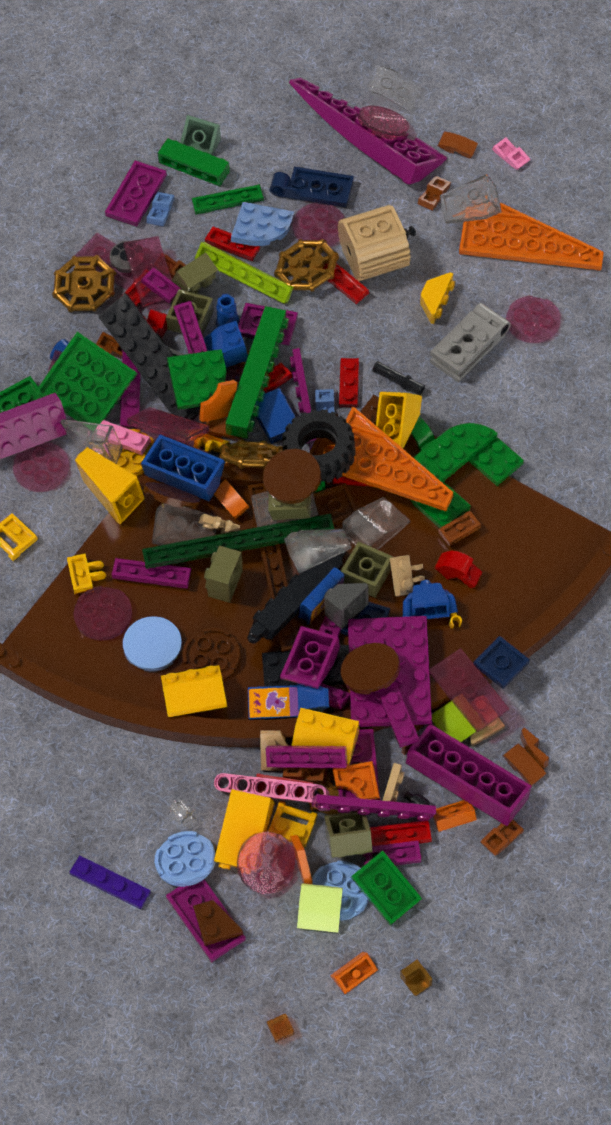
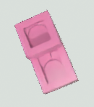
(513, 156)

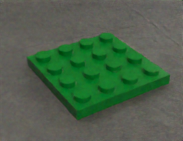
(87, 380)

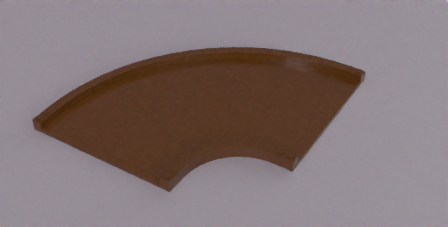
(535, 578)

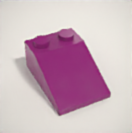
(311, 657)

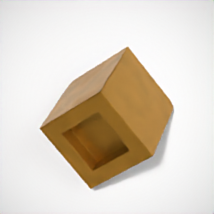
(416, 977)

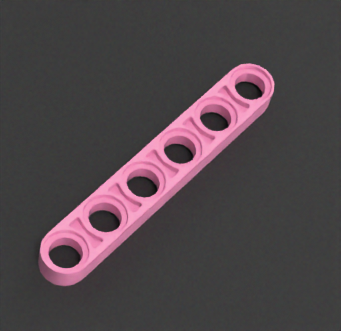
(272, 784)

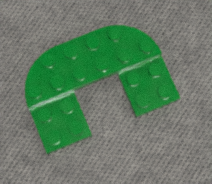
(455, 448)

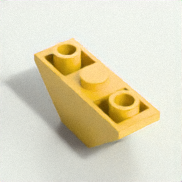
(436, 295)

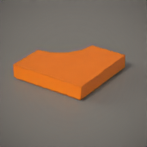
(220, 403)
(358, 779)
(301, 859)

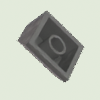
(345, 602)

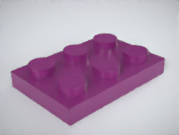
(251, 317)

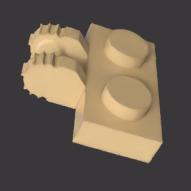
(210, 522)
(402, 575)

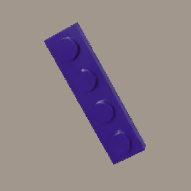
(110, 882)

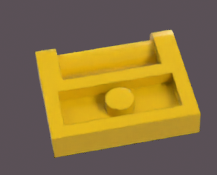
(18, 533)
(288, 827)

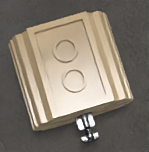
(375, 242)

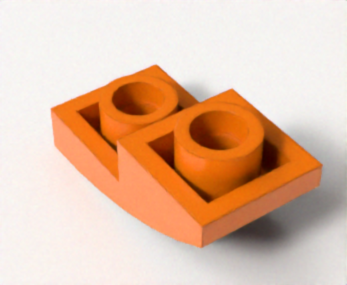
(231, 499)

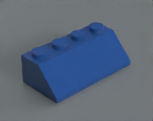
(183, 467)

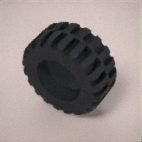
(328, 426)

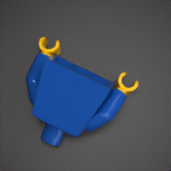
(431, 601)

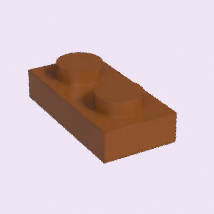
(459, 528)

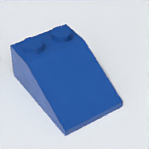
(230, 341)

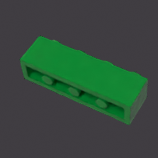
(193, 162)

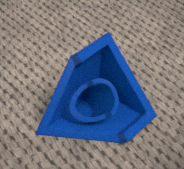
(312, 698)

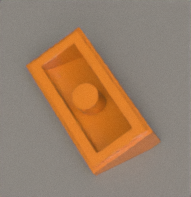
(454, 815)
(354, 972)

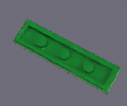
(227, 199)

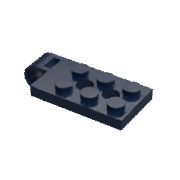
(301, 186)

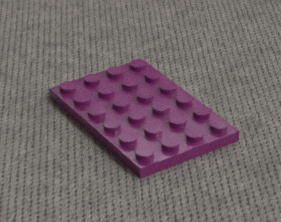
(410, 643)

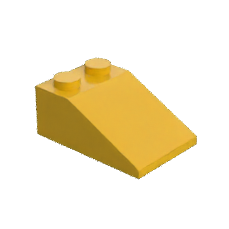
(398, 415)

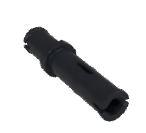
(397, 377)

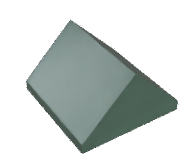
(201, 134)

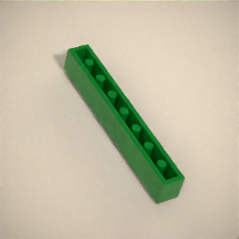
(256, 372)

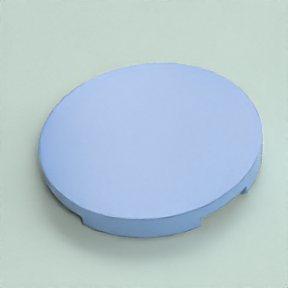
(152, 643)
(185, 859)
(338, 875)

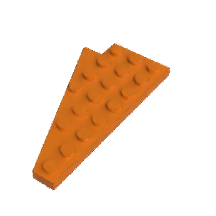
(525, 239)
(386, 465)

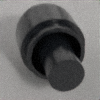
(416, 798)

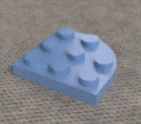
(261, 224)

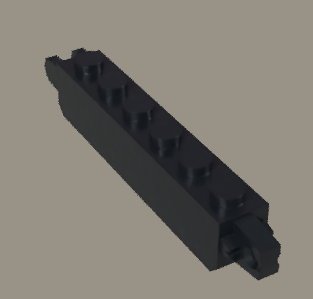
(286, 605)

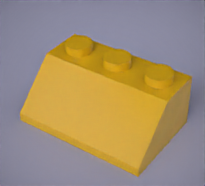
(193, 691)
(324, 729)

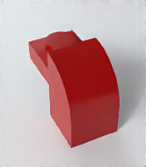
(158, 322)
(459, 565)

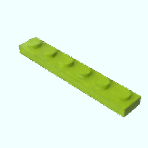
(246, 273)

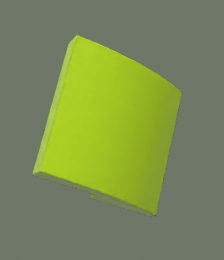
(452, 722)

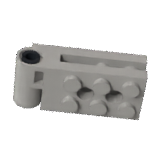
(469, 342)

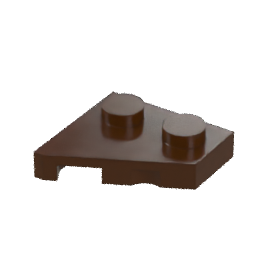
(215, 923)

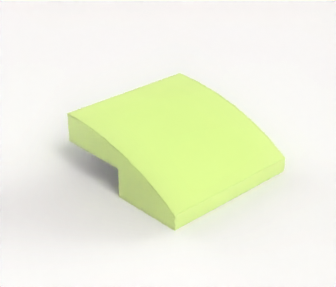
(319, 907)

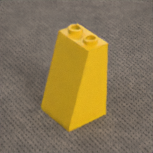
(110, 483)
(244, 817)

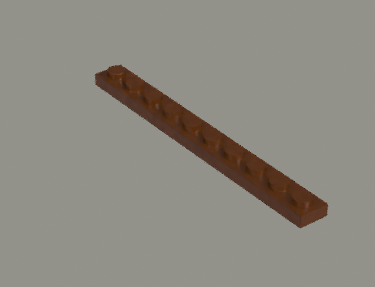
(275, 576)

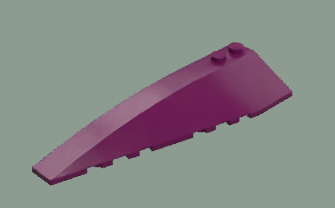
(401, 156)

